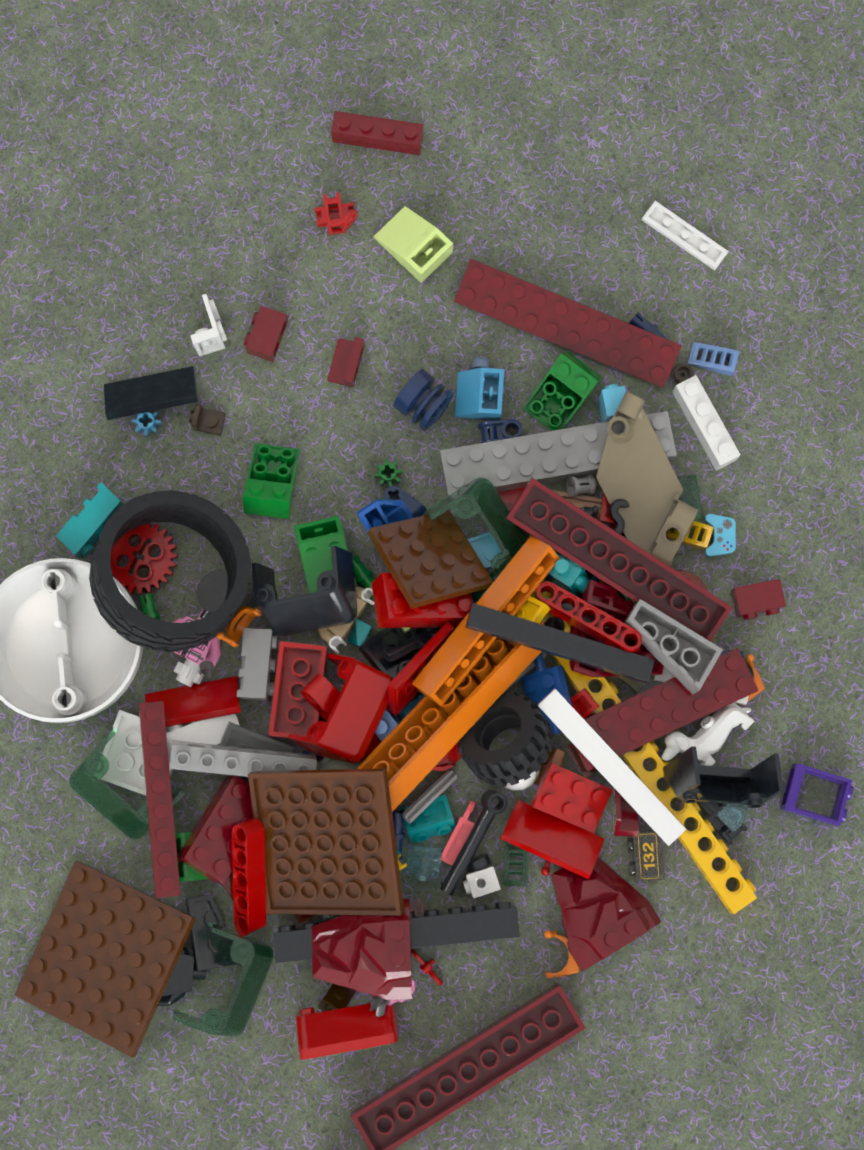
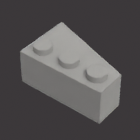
(257, 664)

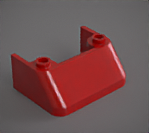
(353, 715)
(344, 1030)

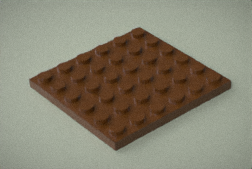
(328, 842)
(105, 958)

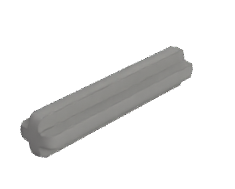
(429, 796)

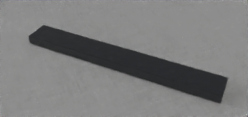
(559, 643)

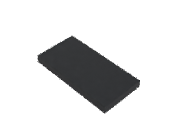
(150, 393)

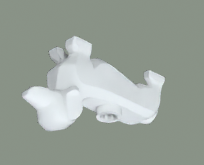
(711, 734)

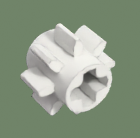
(188, 673)

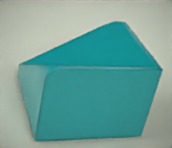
(359, 633)

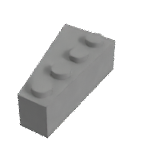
(674, 645)

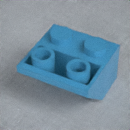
(479, 394)

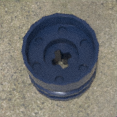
(421, 398)

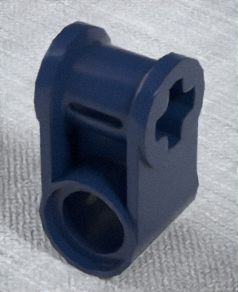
(498, 429)
(415, 507)

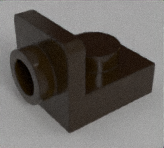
(207, 420)

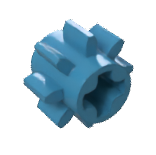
(151, 427)

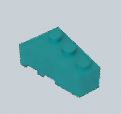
(85, 529)

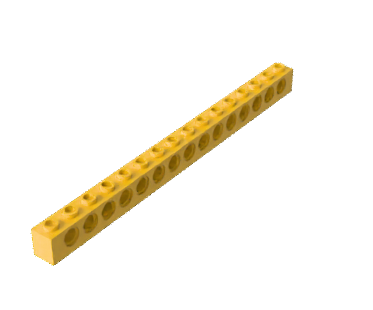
(744, 891)

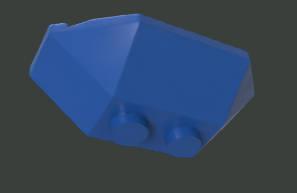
(383, 512)

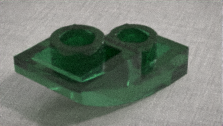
(691, 493)

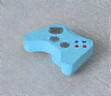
(723, 535)

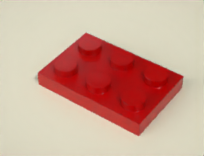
(571, 797)

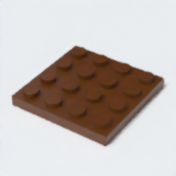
(430, 559)

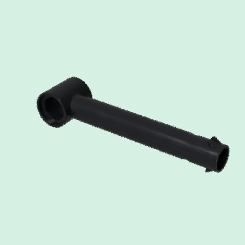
(474, 839)

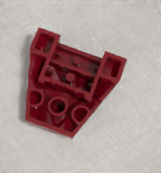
(607, 600)
(600, 913)
(365, 954)

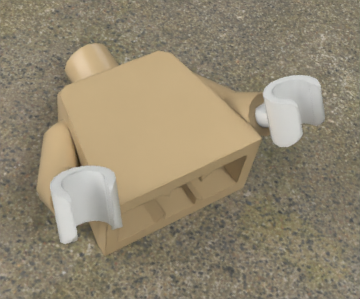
(336, 634)

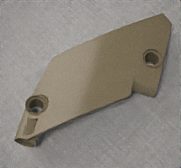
(640, 472)

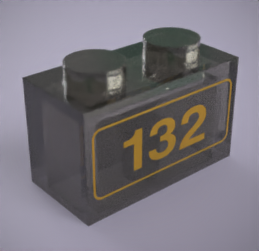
(646, 857)

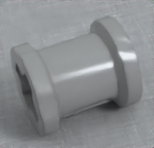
(580, 485)

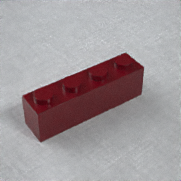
(377, 133)

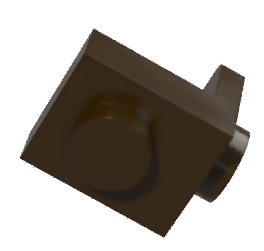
(336, 998)

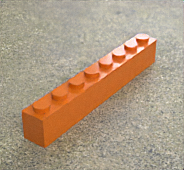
(467, 646)

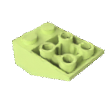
(414, 243)

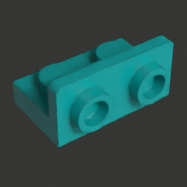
(432, 821)

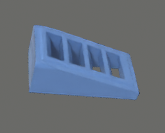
(719, 368)

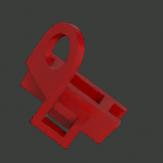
(336, 216)

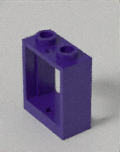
(793, 787)

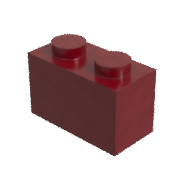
(266, 333)
(758, 598)

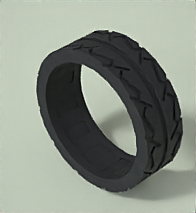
(183, 510)

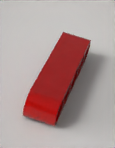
(582, 608)
(322, 697)
(249, 876)

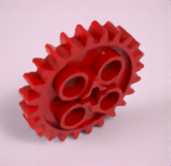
(158, 566)

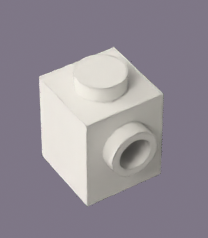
(481, 882)

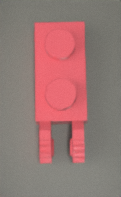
(458, 836)

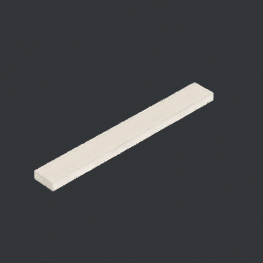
(611, 767)

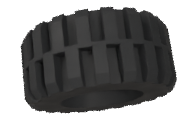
(520, 756)

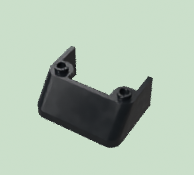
(328, 607)
(723, 784)

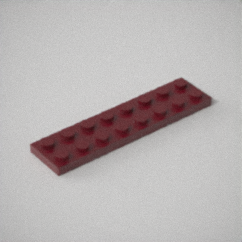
(670, 706)

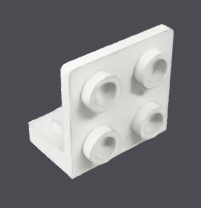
(209, 340)

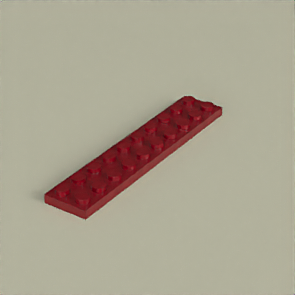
(567, 323)

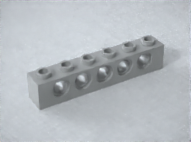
(235, 760)

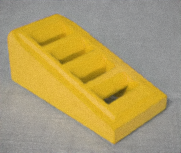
(702, 545)

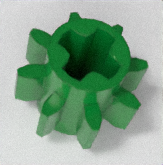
(384, 480)

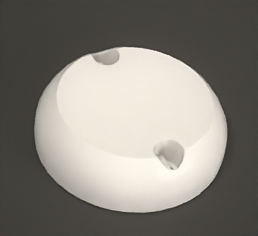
(60, 644)

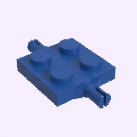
(542, 682)

